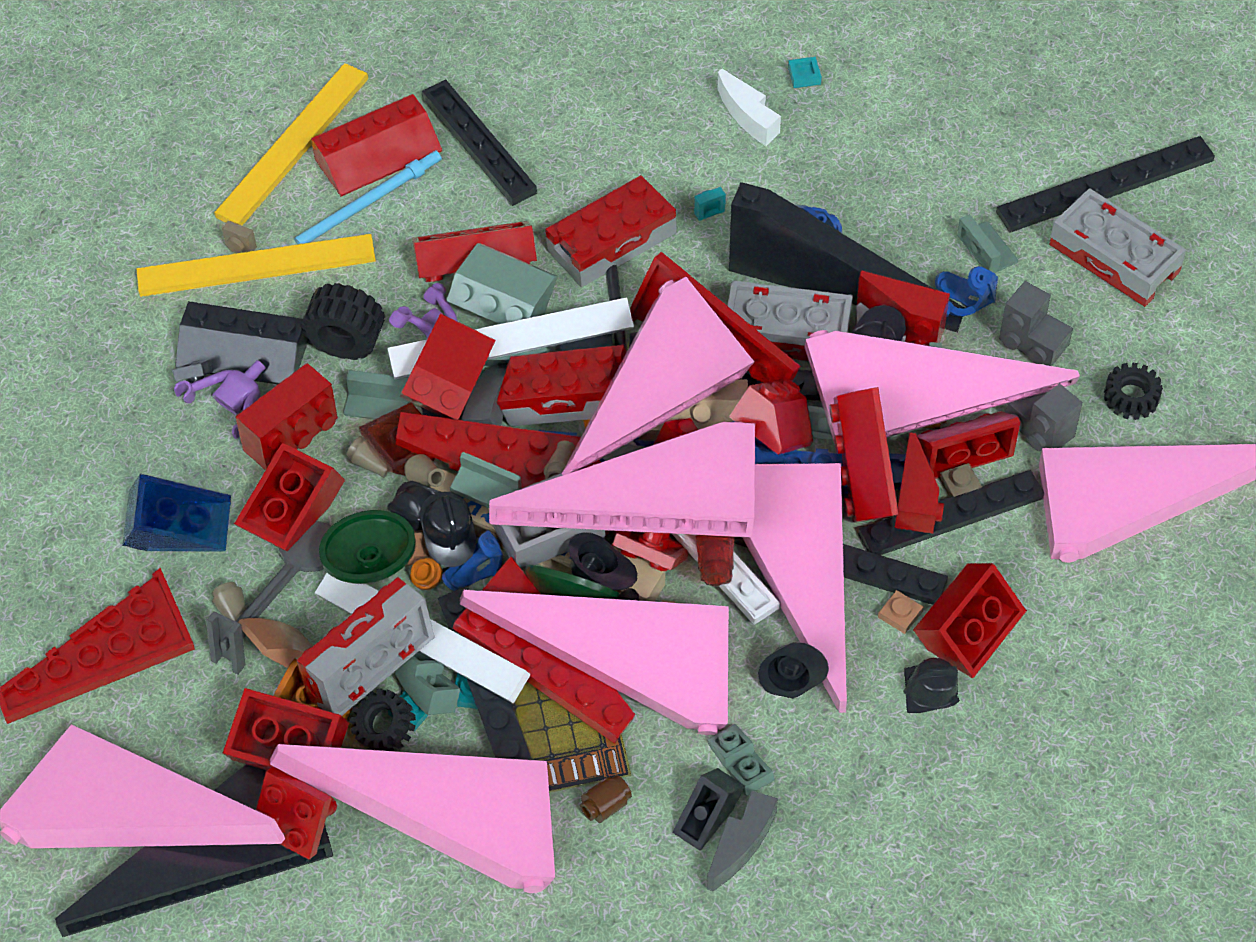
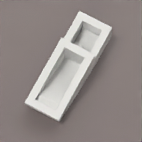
(748, 108)

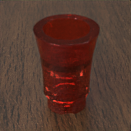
(715, 559)

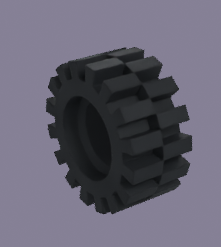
(1133, 405)
(369, 710)

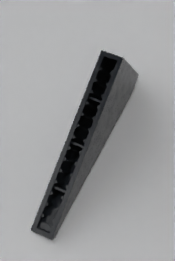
(796, 250)
(175, 874)

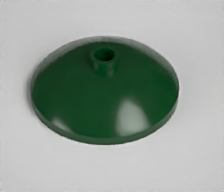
(367, 546)
(563, 584)

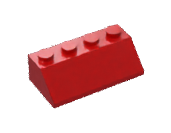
(375, 145)
(447, 251)
(864, 455)

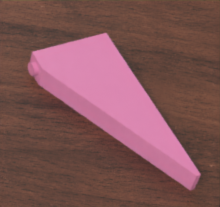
(670, 366)
(920, 381)
(677, 486)
(1117, 492)
(801, 556)
(649, 650)
(110, 797)
(468, 807)

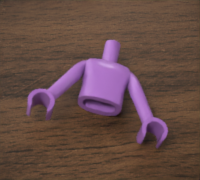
(433, 296)
(234, 393)

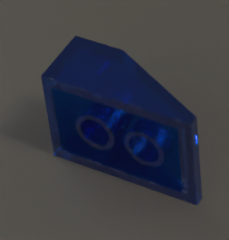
(175, 517)

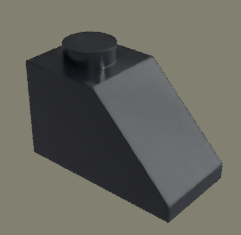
(708, 807)

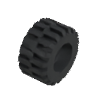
(343, 321)

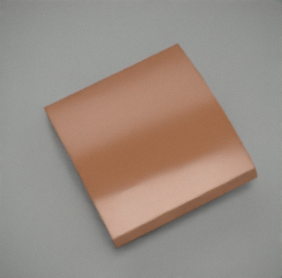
(275, 639)

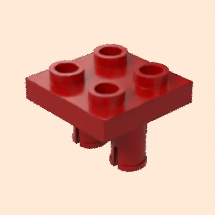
(655, 547)
(296, 809)

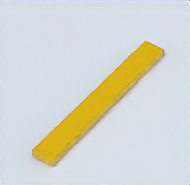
(291, 145)
(255, 265)

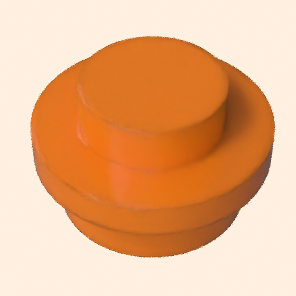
(426, 574)

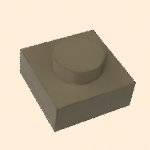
(238, 237)
(960, 480)

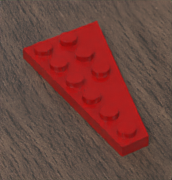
(769, 361)
(510, 448)
(109, 647)
(565, 684)

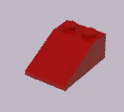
(920, 306)
(447, 368)
(289, 497)

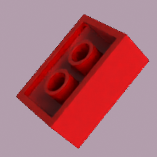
(778, 415)
(972, 442)
(971, 618)

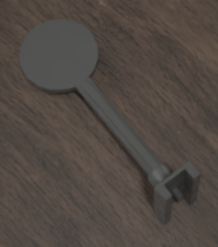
(226, 635)

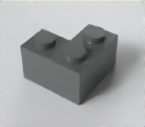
(1031, 329)
(1048, 418)

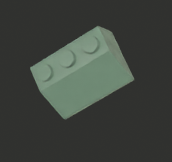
(501, 286)

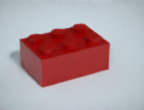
(287, 414)
(267, 720)

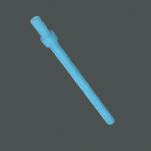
(413, 170)

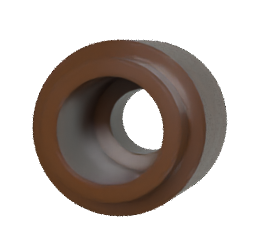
(605, 798)

